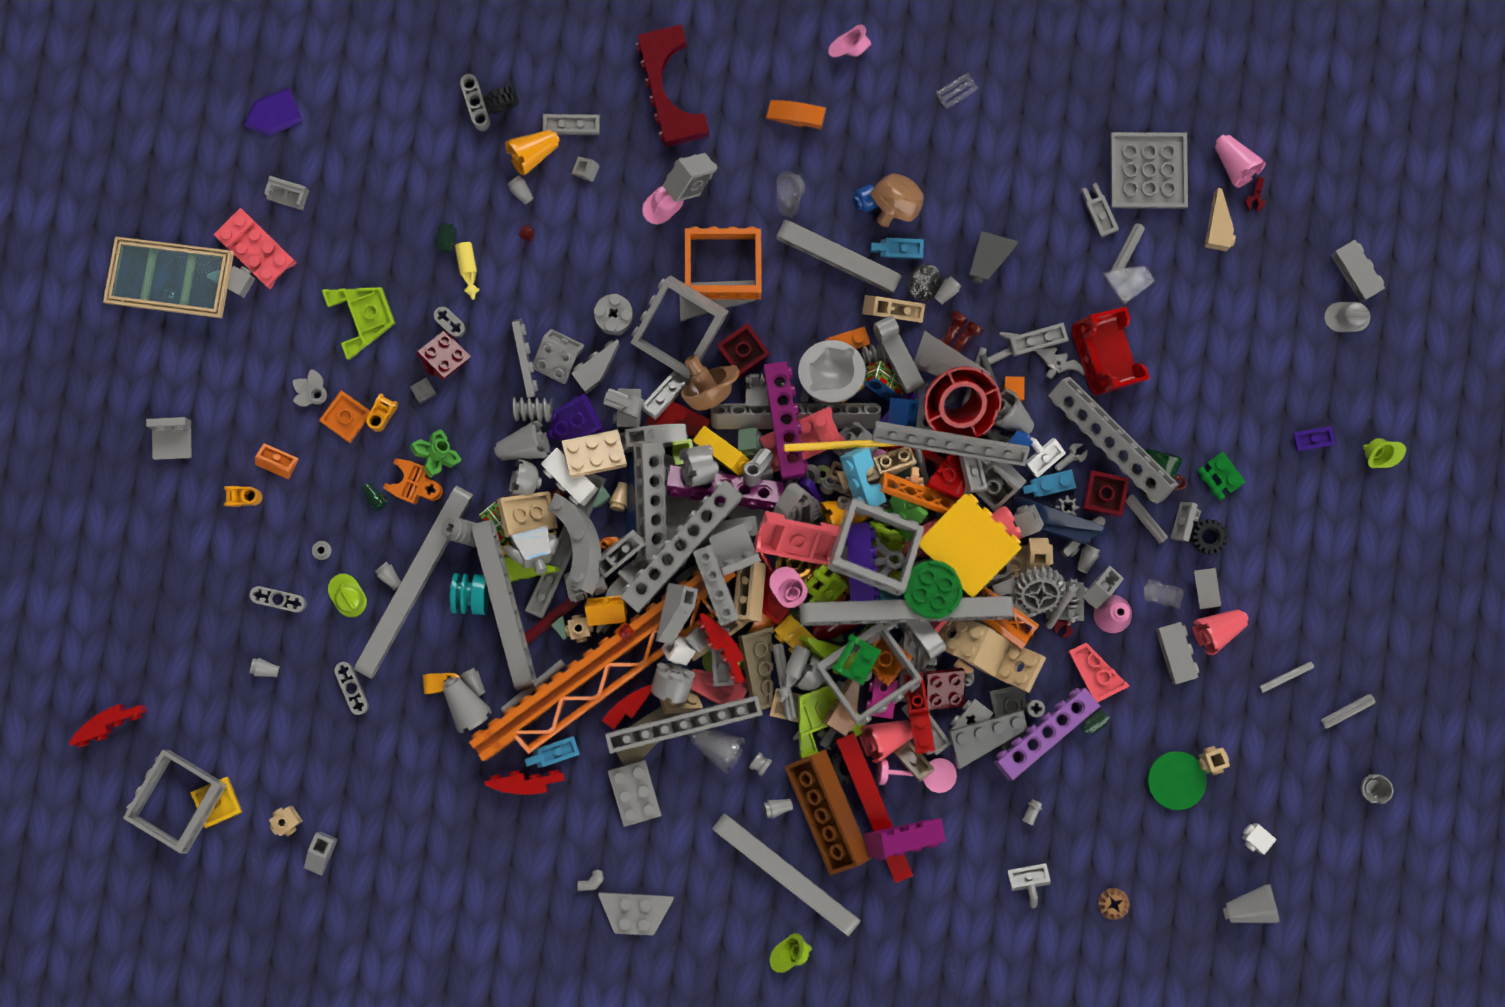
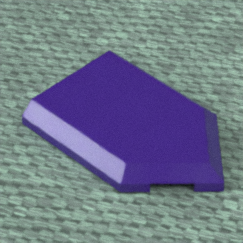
(274, 113)
(574, 420)

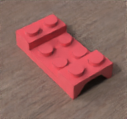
(254, 248)
(815, 428)
(795, 539)

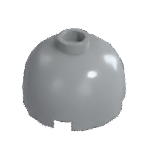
(524, 479)
(810, 678)

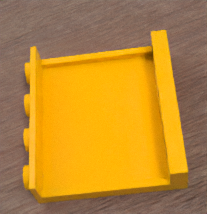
(970, 543)

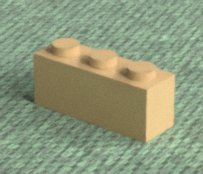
(750, 592)

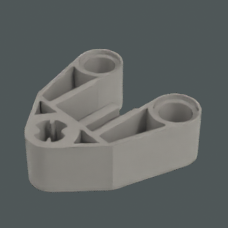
(799, 505)

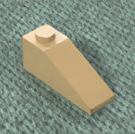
(1220, 226)
(898, 308)
(1038, 553)

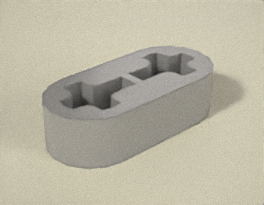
(452, 318)

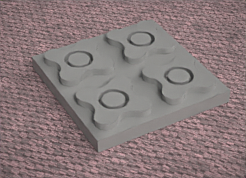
(1149, 170)

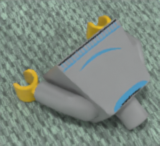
(532, 548)

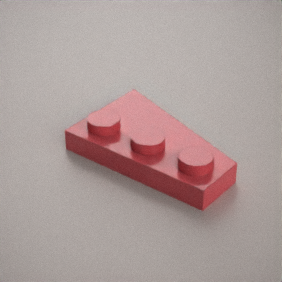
(1096, 673)
(704, 686)

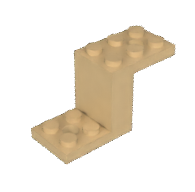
(992, 653)

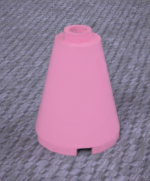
(1238, 160)
(1107, 617)

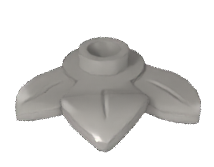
(308, 388)

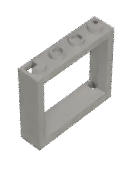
(670, 282)
(865, 575)
(877, 630)
(198, 820)

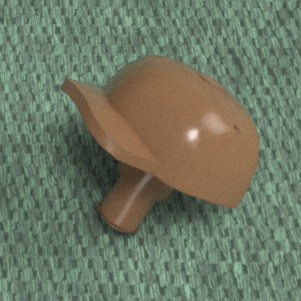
(897, 198)
(707, 386)

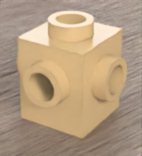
(583, 634)
(1220, 760)
(291, 819)

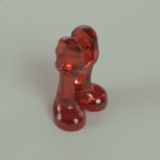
(958, 322)

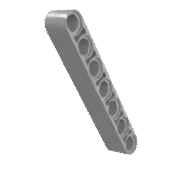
(838, 256)

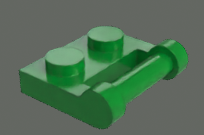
(862, 662)

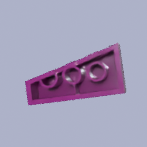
(904, 838)

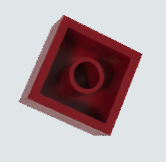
(743, 350)
(1105, 494)

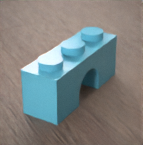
(855, 466)

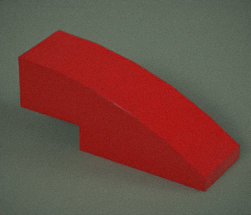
(628, 705)

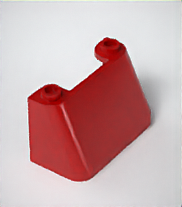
(1106, 351)

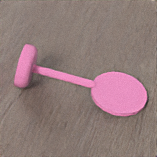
(938, 781)

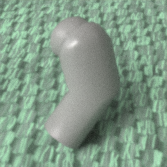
(593, 883)

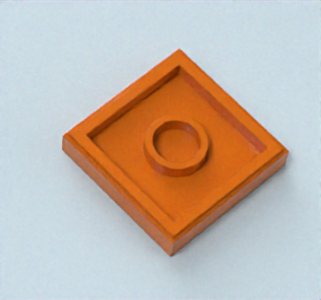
(345, 416)

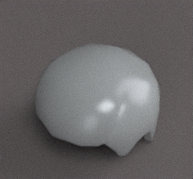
(1376, 789)

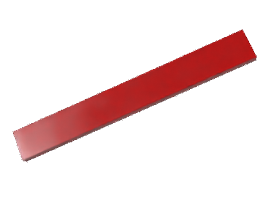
(871, 799)

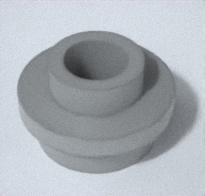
(327, 552)

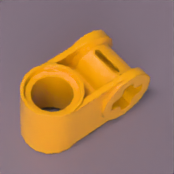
(381, 411)
(238, 496)
(434, 682)

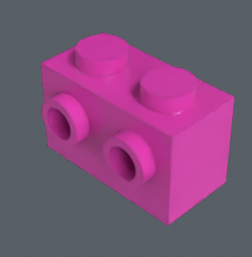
(879, 692)

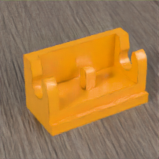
(605, 610)

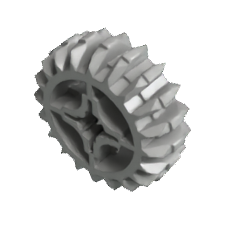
(1039, 589)

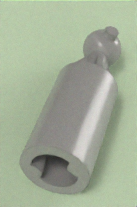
(794, 670)

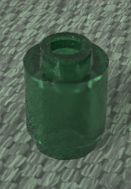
(446, 237)
(1095, 722)

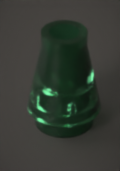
(374, 497)

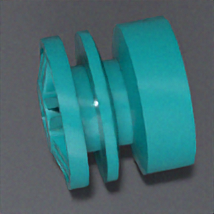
(469, 594)

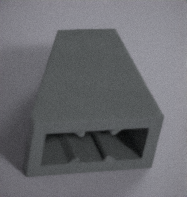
(989, 256)

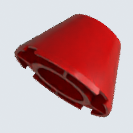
(975, 415)

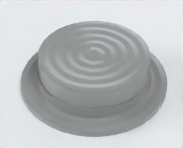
(831, 371)

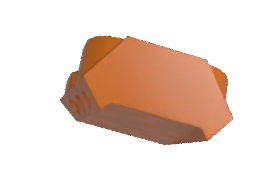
(887, 666)

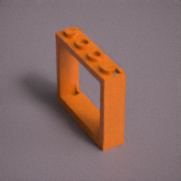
(729, 233)

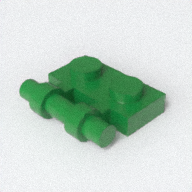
(1225, 473)

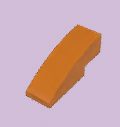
(796, 113)

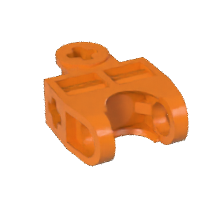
(414, 483)

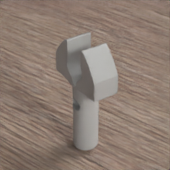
(1071, 457)

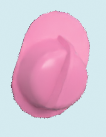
(850, 43)
(660, 207)
(788, 587)

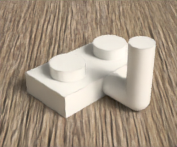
(1044, 456)

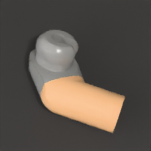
(969, 672)

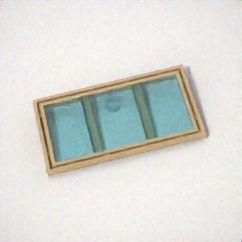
(168, 277)

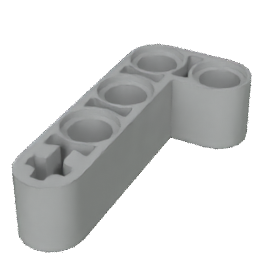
(897, 354)

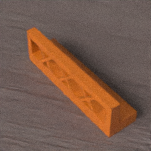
(915, 493)
(1010, 628)

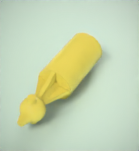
(467, 266)

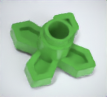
(436, 452)
(907, 511)

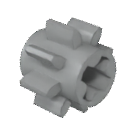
(1073, 507)

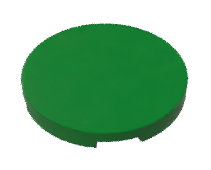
(933, 590)
(1176, 780)

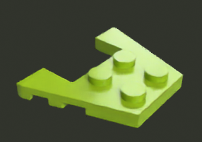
(369, 313)
(811, 712)

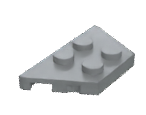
(635, 912)

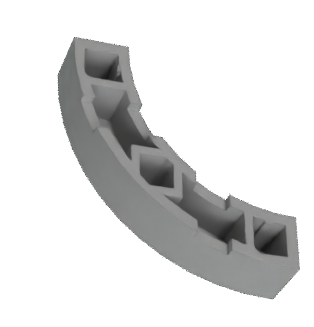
(584, 541)

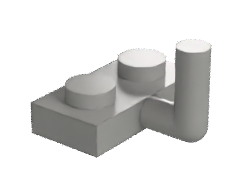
(1029, 878)

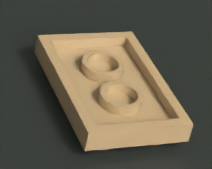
(594, 453)
(526, 513)

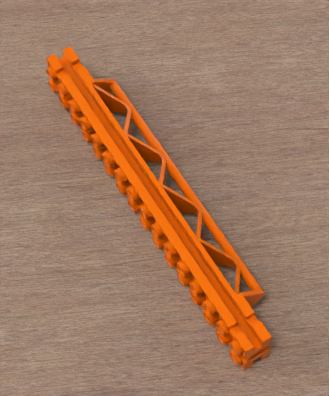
(511, 726)

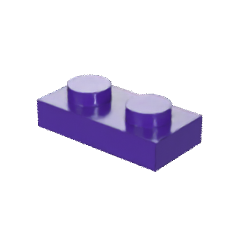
(1314, 438)

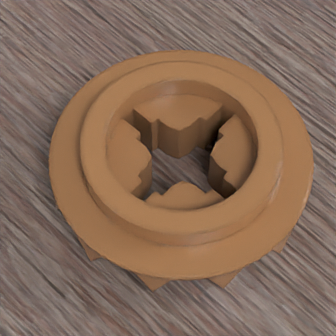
(1117, 895)

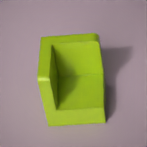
(677, 446)

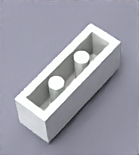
(580, 488)

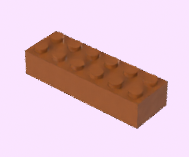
(827, 812)

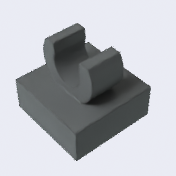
(828, 738)

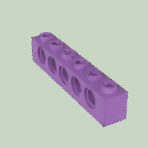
(1086, 706)

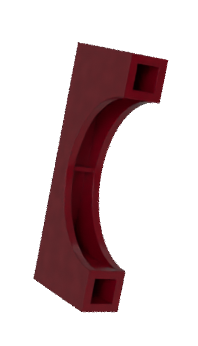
(675, 124)

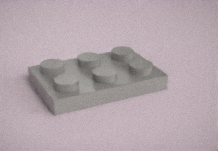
(634, 793)

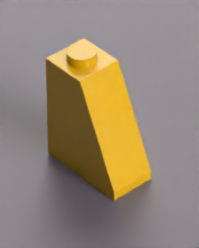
(722, 451)

